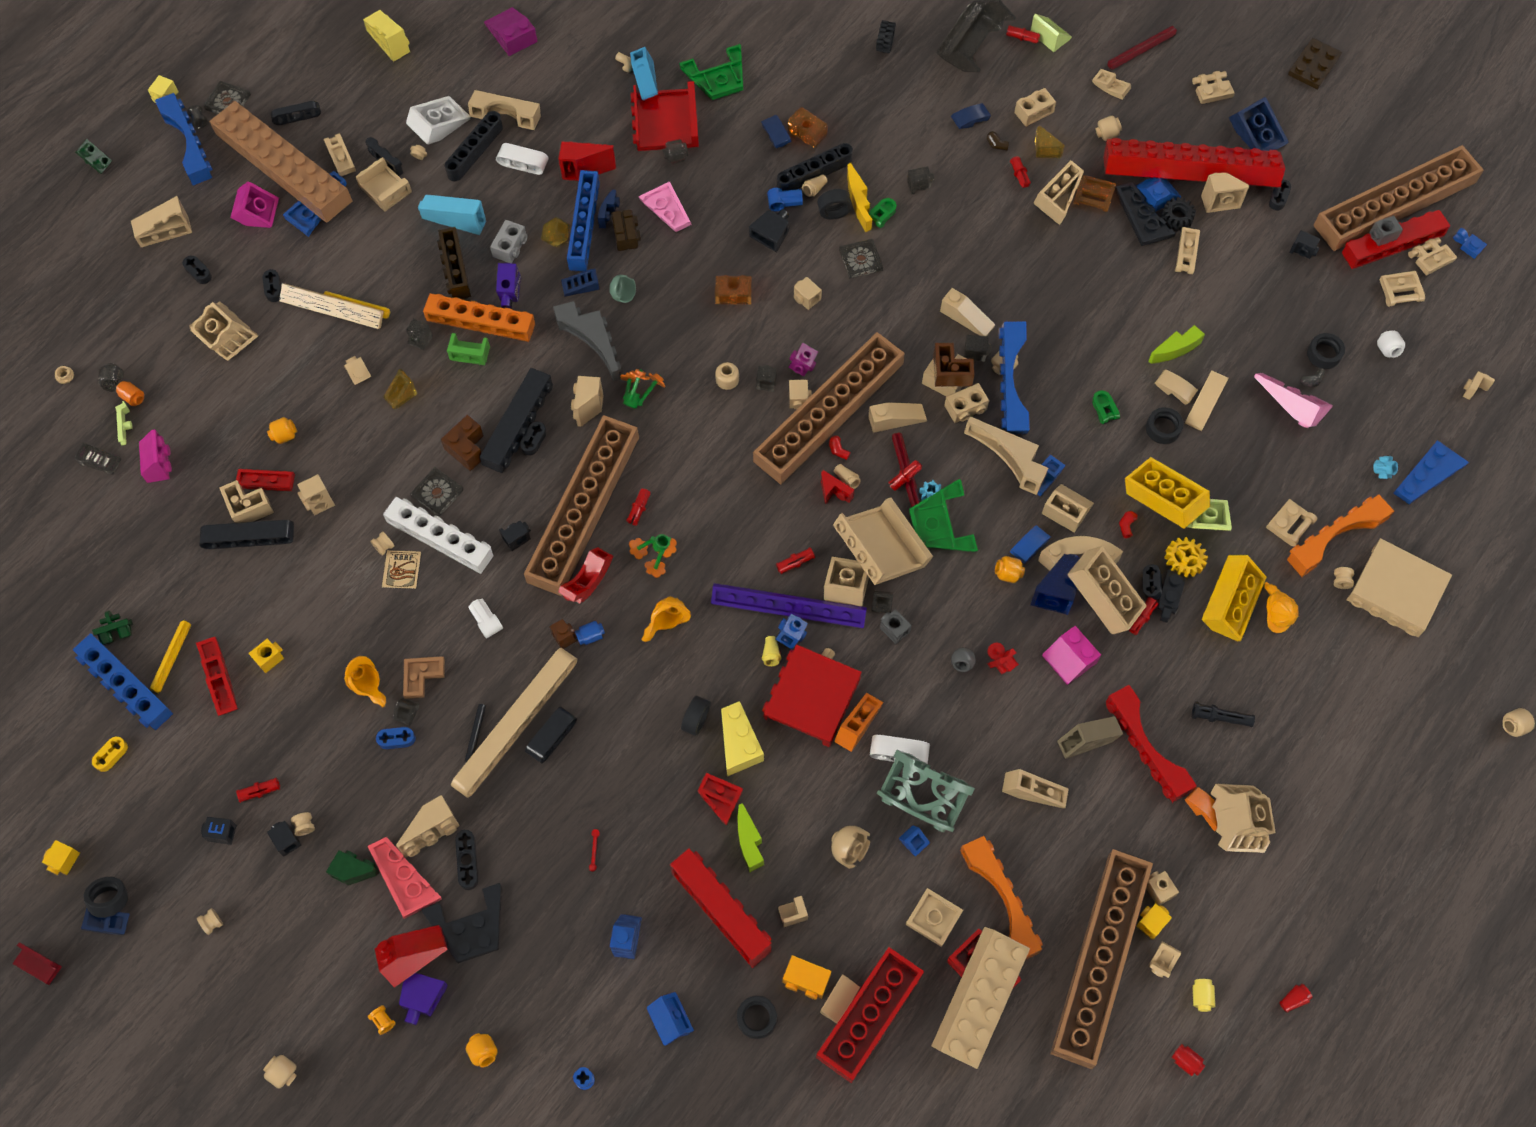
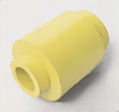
(1203, 995)

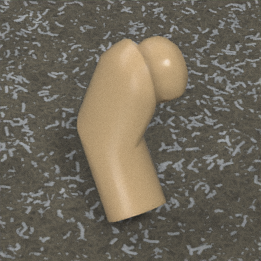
(625, 60)

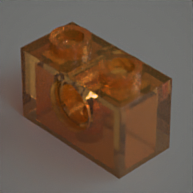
(807, 127)
(726, 295)

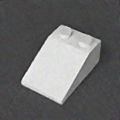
(436, 119)

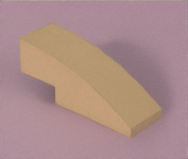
(1206, 400)

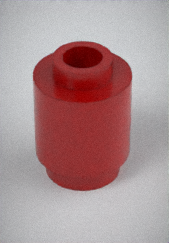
(1188, 1060)

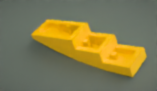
(858, 196)

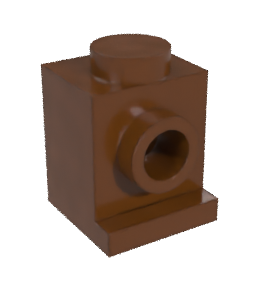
(563, 633)

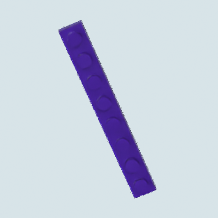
(787, 604)

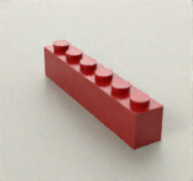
(1414, 233)

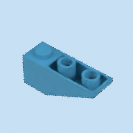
(644, 72)

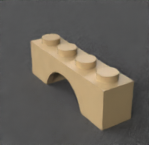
(525, 112)

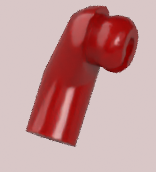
(836, 448)
(1125, 523)

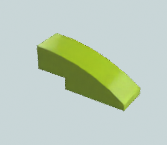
(1177, 345)
(749, 840)

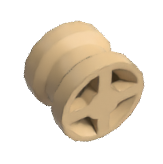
(382, 543)
(1343, 578)
(302, 824)
(209, 921)

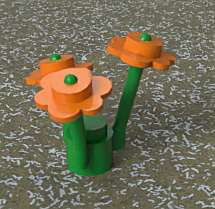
(632, 398)
(661, 544)

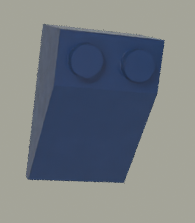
(1259, 126)

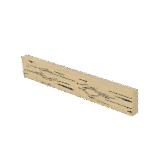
(331, 306)

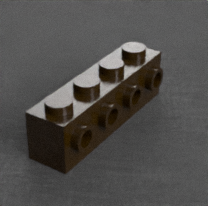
(454, 263)

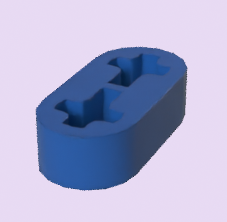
(395, 733)

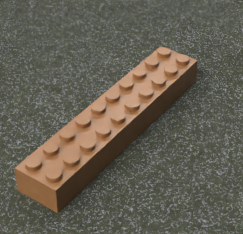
(281, 161)
(1398, 197)
(828, 408)
(582, 505)
(1101, 959)

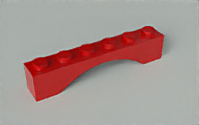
(1174, 779)

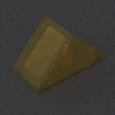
(1047, 145)
(400, 390)

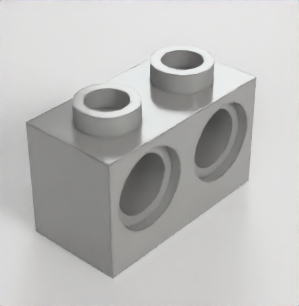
(507, 241)

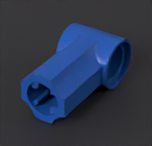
(779, 199)

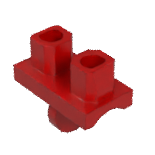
(1003, 659)

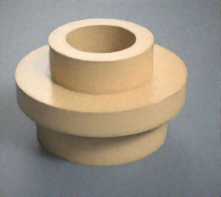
(418, 152)
(61, 371)

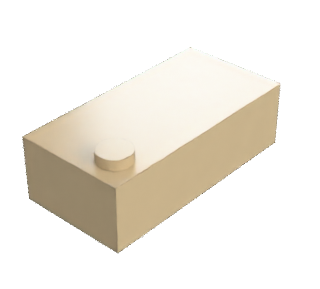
(1107, 590)

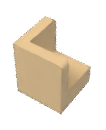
(793, 912)

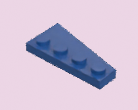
(303, 217)
(1431, 470)

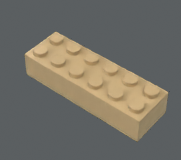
(980, 997)

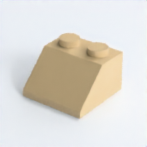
(1223, 192)

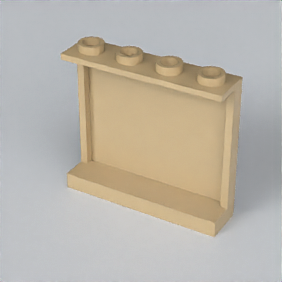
(883, 542)
(1399, 588)

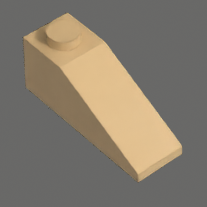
(965, 312)
(895, 415)
(1034, 788)

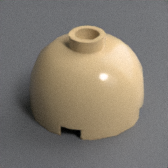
(849, 845)

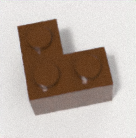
(951, 371)
(461, 442)

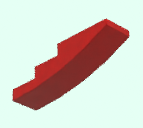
(217, 676)

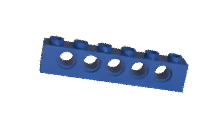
(583, 221)
(91, 648)

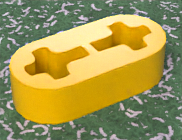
(109, 754)

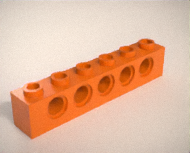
(487, 323)

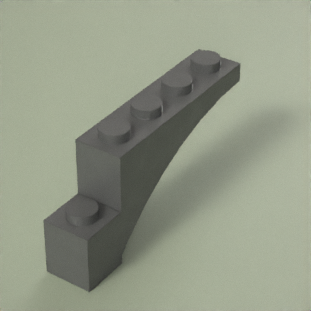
(591, 330)

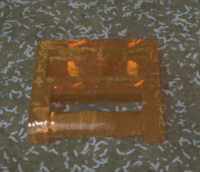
(1096, 188)

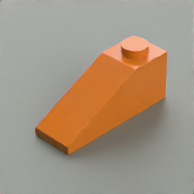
(858, 722)

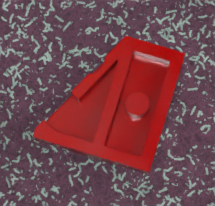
(720, 796)

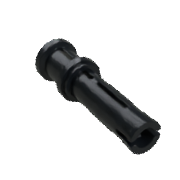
(1212, 713)

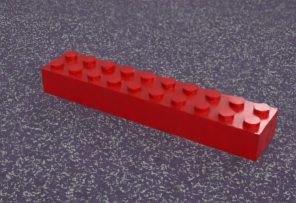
(1192, 161)

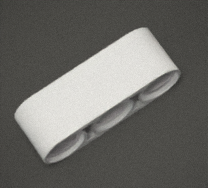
(522, 158)
(884, 748)

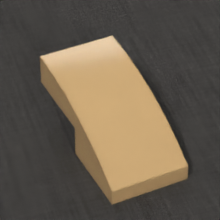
(1107, 82)
(1177, 386)

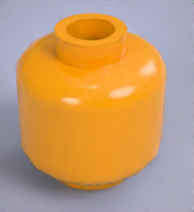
(282, 430)
(1009, 569)
(481, 1050)

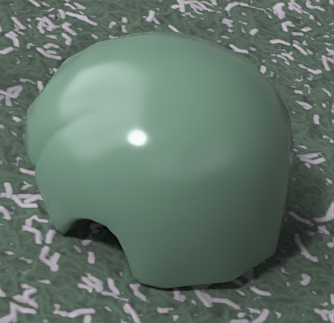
(622, 288)

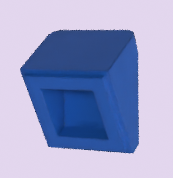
(914, 840)

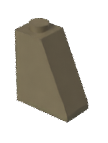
(1090, 736)

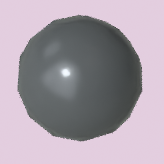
(963, 659)

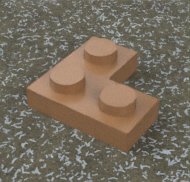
(418, 670)

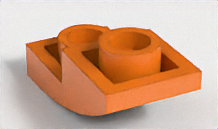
(1201, 804)

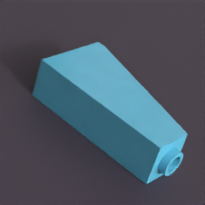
(454, 212)

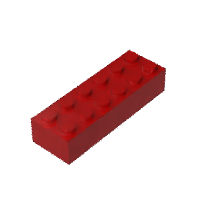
(721, 908)
(869, 1015)

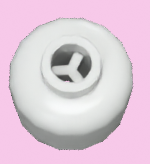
(1391, 344)

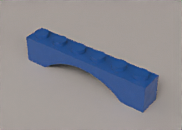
(193, 162)
(1015, 414)

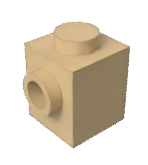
(807, 293)
(798, 393)
(1161, 887)

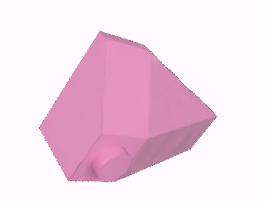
(1304, 408)

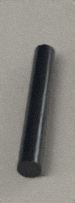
(475, 731)

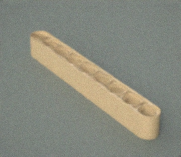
(514, 722)

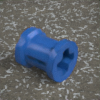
(588, 1083)

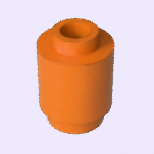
(130, 393)

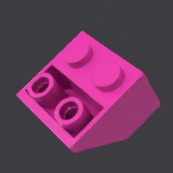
(154, 458)

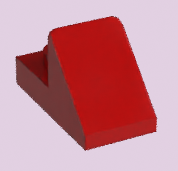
(832, 486)

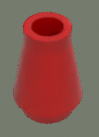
(1296, 998)

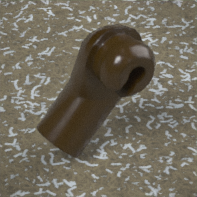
(995, 142)

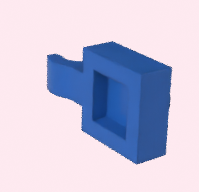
(1470, 245)

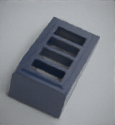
(582, 288)

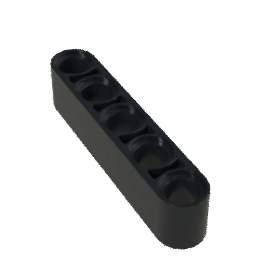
(473, 146)
(821, 164)
(246, 534)

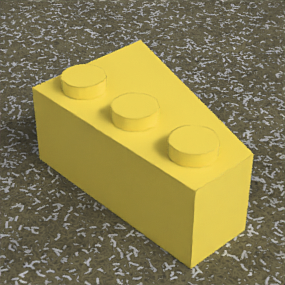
(387, 35)
(740, 742)

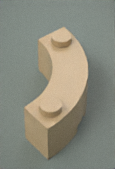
(1075, 545)

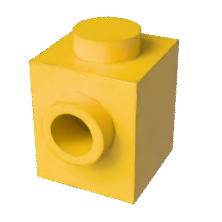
(60, 858)
(1153, 920)

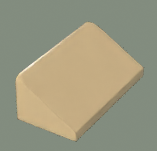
(840, 999)

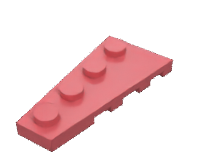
(405, 884)

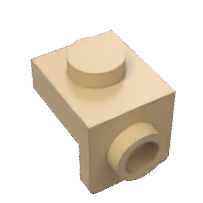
(357, 370)
(1479, 380)
(1164, 960)

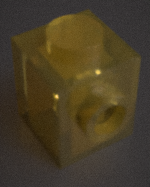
(555, 232)

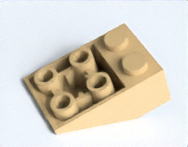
(429, 825)

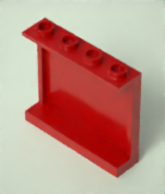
(665, 118)
(812, 694)

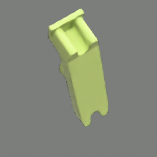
(122, 426)

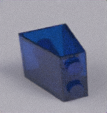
(1056, 589)

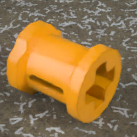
(381, 1020)

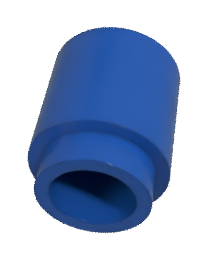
(590, 633)

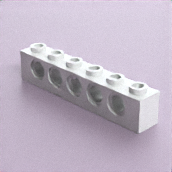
(476, 560)

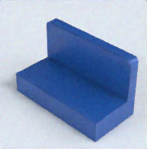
(669, 1018)

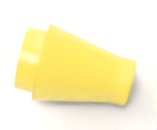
(771, 653)

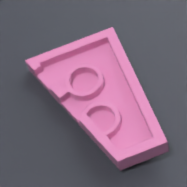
(666, 206)

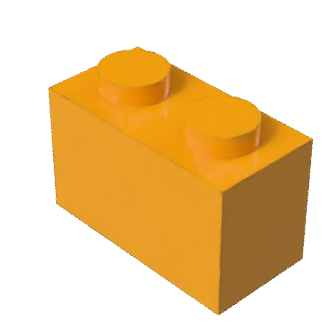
(806, 977)

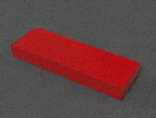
(265, 479)

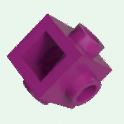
(803, 359)

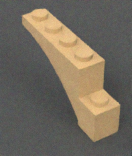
(1013, 450)

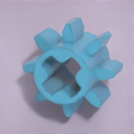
(1385, 467)
(928, 489)

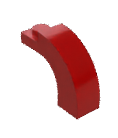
(588, 577)

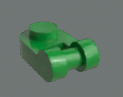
(887, 208)
(1101, 401)

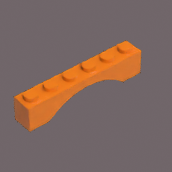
(1370, 515)
(980, 859)

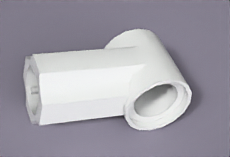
(486, 620)

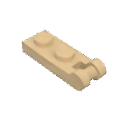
(339, 155)
(1187, 250)

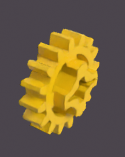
(1186, 557)

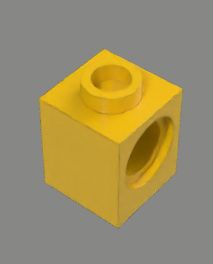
(267, 663)

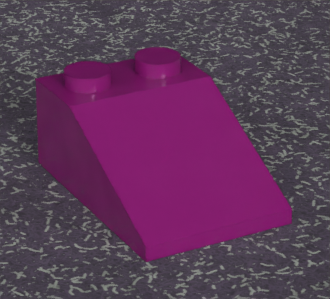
(512, 31)

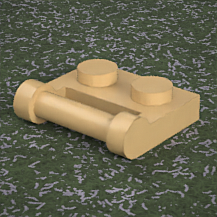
(1401, 283)
(1285, 520)

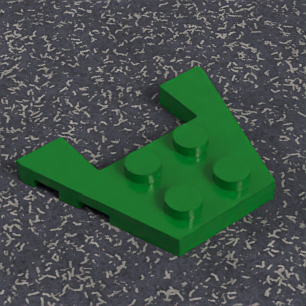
(718, 80)
(933, 524)

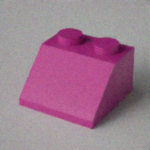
(254, 206)
(1071, 655)

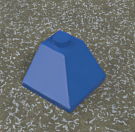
(1157, 192)

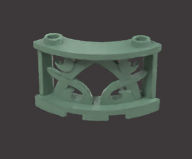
(952, 787)

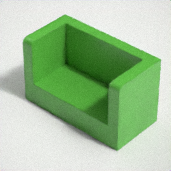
(468, 351)

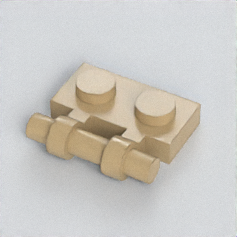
(1213, 92)
(1434, 260)

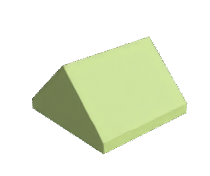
(1050, 32)
(1215, 517)

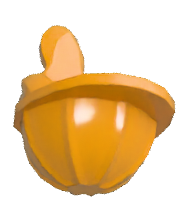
(1280, 608)
(666, 615)
(364, 679)

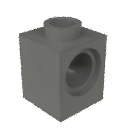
(1386, 230)
(895, 634)

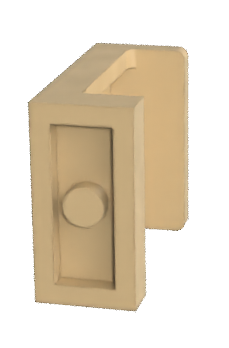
(383, 184)

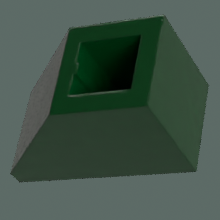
(349, 869)

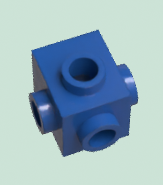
(791, 631)

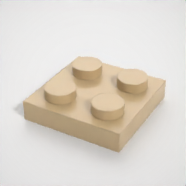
(934, 917)

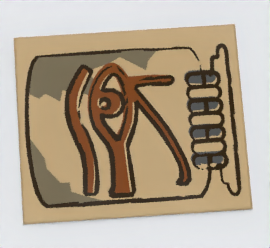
(401, 569)

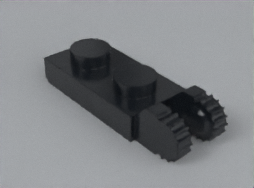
(379, 152)

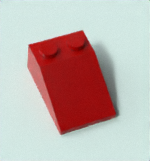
(408, 953)

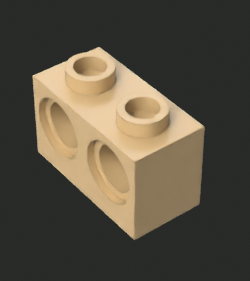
(1035, 106)
(964, 400)
(315, 495)

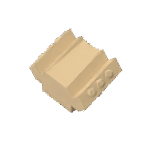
(222, 330)
(1243, 818)

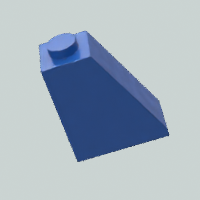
(625, 936)

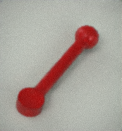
(595, 834)

